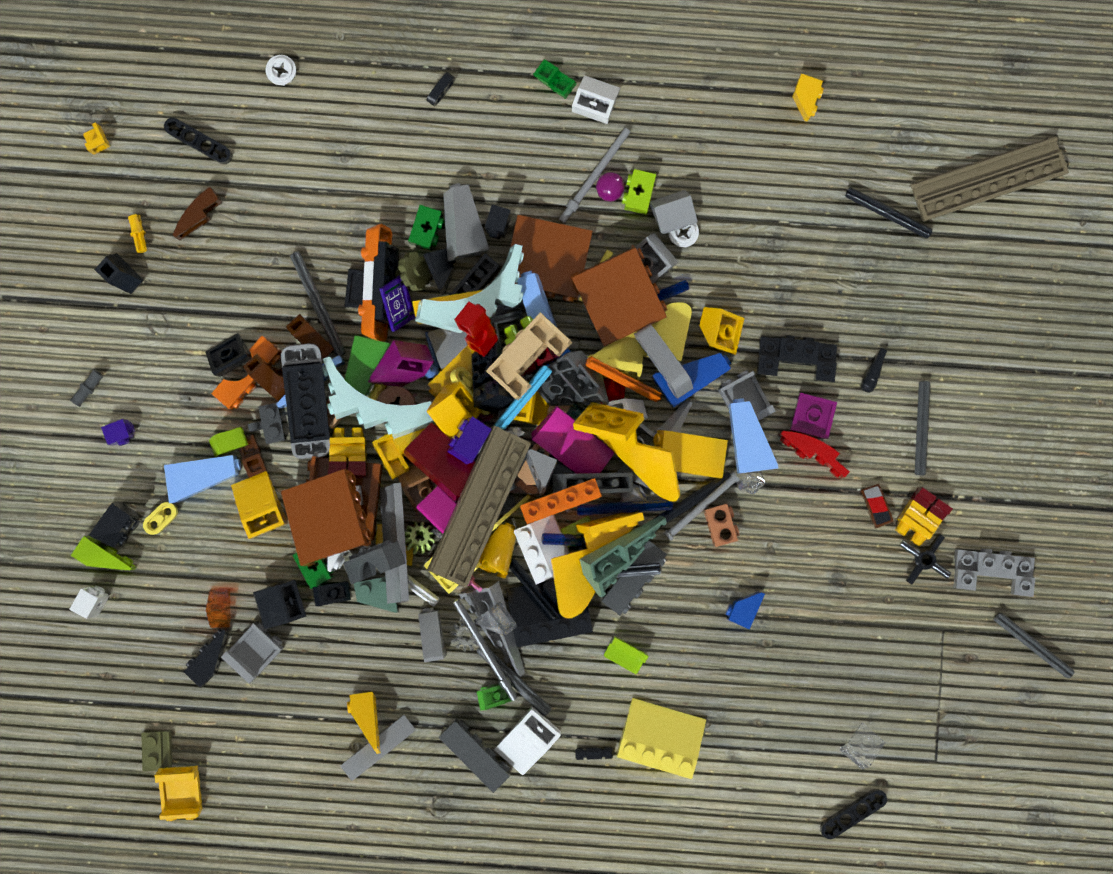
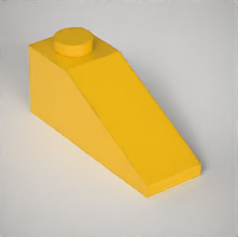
(364, 711)

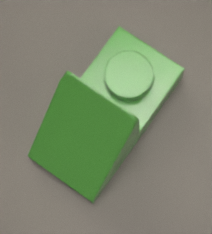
(492, 696)

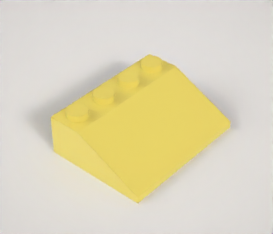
(661, 738)

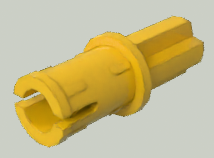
(137, 233)

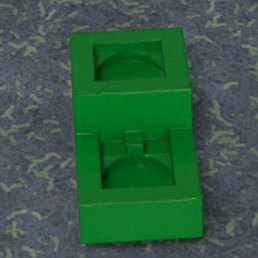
(554, 79)

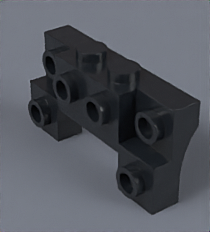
(798, 352)

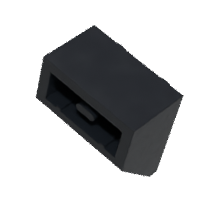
(279, 604)

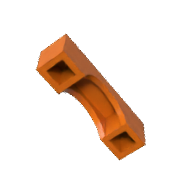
(231, 392)

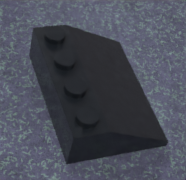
(536, 625)

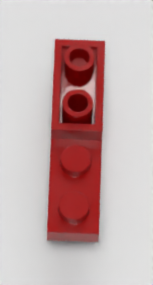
(808, 446)

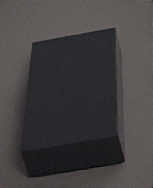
(354, 288)

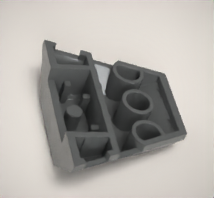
(573, 382)

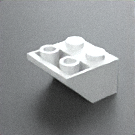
(595, 99)

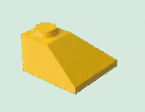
(721, 329)

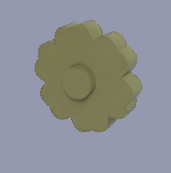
(413, 271)

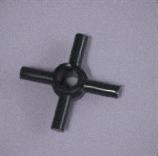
(932, 559)

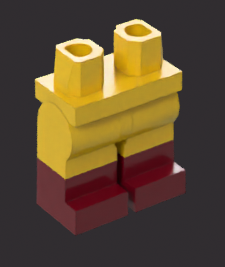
(349, 448)
(922, 515)

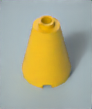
(499, 551)

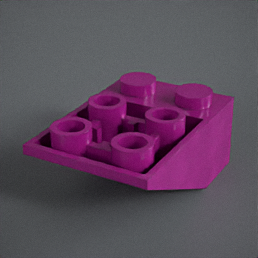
(402, 364)

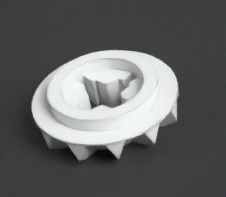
(277, 62)
(683, 241)

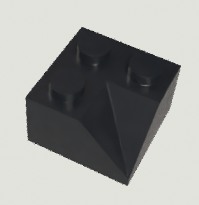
(116, 525)

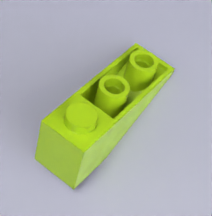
(95, 554)

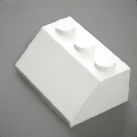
(535, 553)

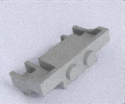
(1003, 565)

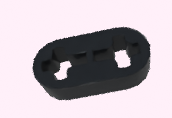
(440, 89)

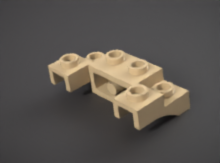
(524, 351)

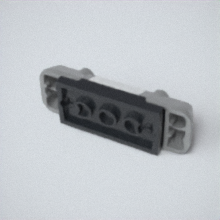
(305, 400)

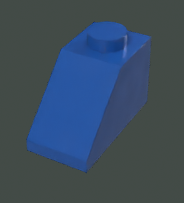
(745, 609)

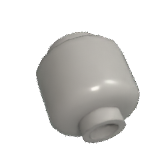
(639, 494)

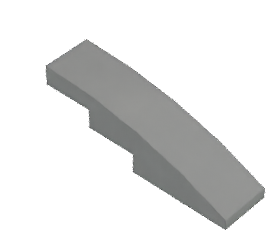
(367, 756)

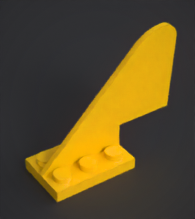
(618, 430)
(571, 586)

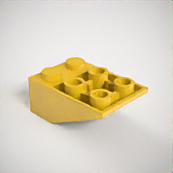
(258, 505)

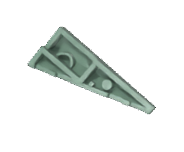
(607, 562)

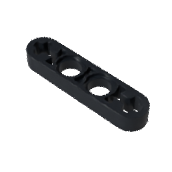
(198, 140)
(854, 816)

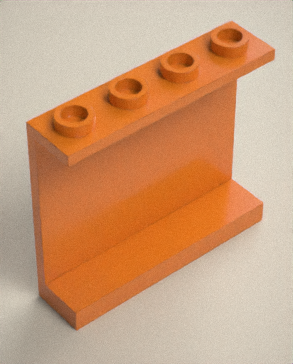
(560, 501)

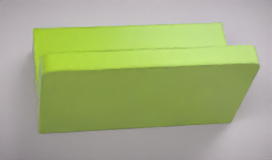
(625, 655)

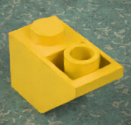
(806, 94)

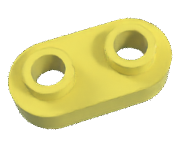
(159, 515)

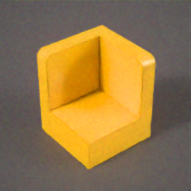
(96, 139)

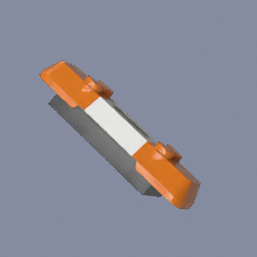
(379, 269)

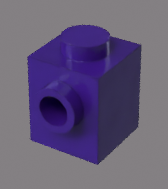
(118, 432)

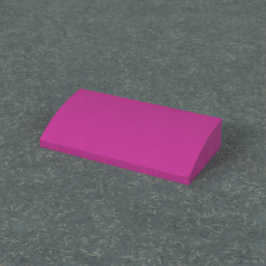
(573, 448)

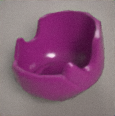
(610, 186)

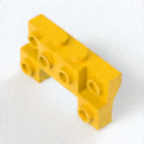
(392, 452)

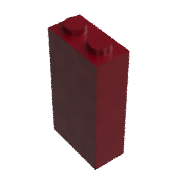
(430, 455)

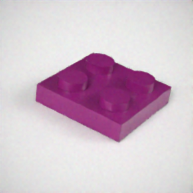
(813, 416)

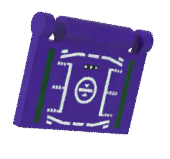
(397, 303)

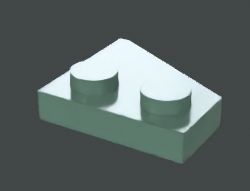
(374, 594)

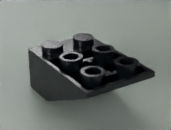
(487, 392)

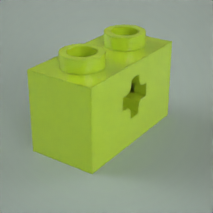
(640, 202)

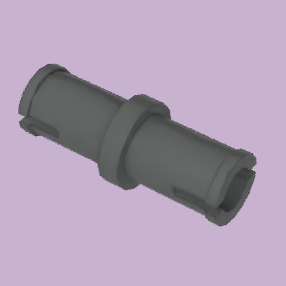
(86, 387)

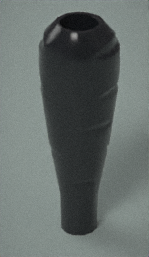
(872, 375)

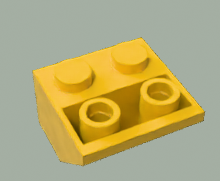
(451, 407)

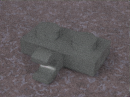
(270, 424)

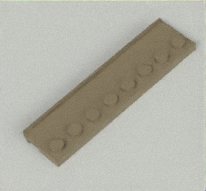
(989, 178)
(479, 506)

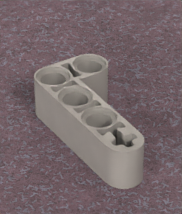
(664, 360)

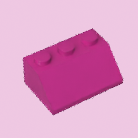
(437, 508)

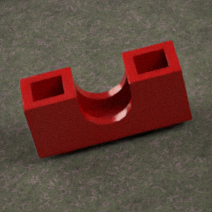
(477, 325)

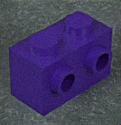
(468, 440)

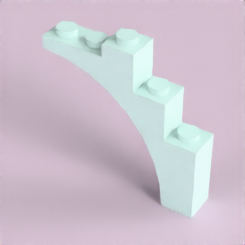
(500, 291)
(347, 400)

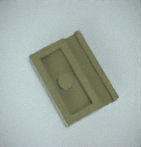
(156, 750)

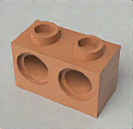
(716, 526)

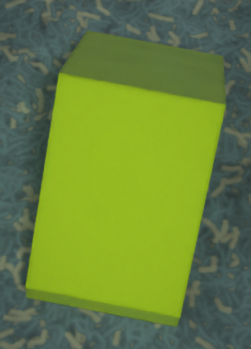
(228, 441)

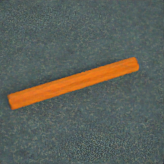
(623, 379)

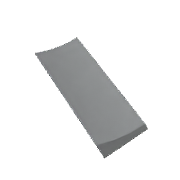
(393, 530)

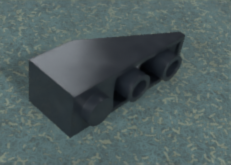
(206, 665)

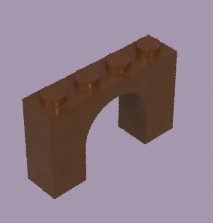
(272, 378)

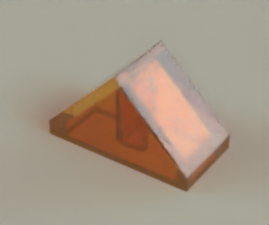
(218, 608)

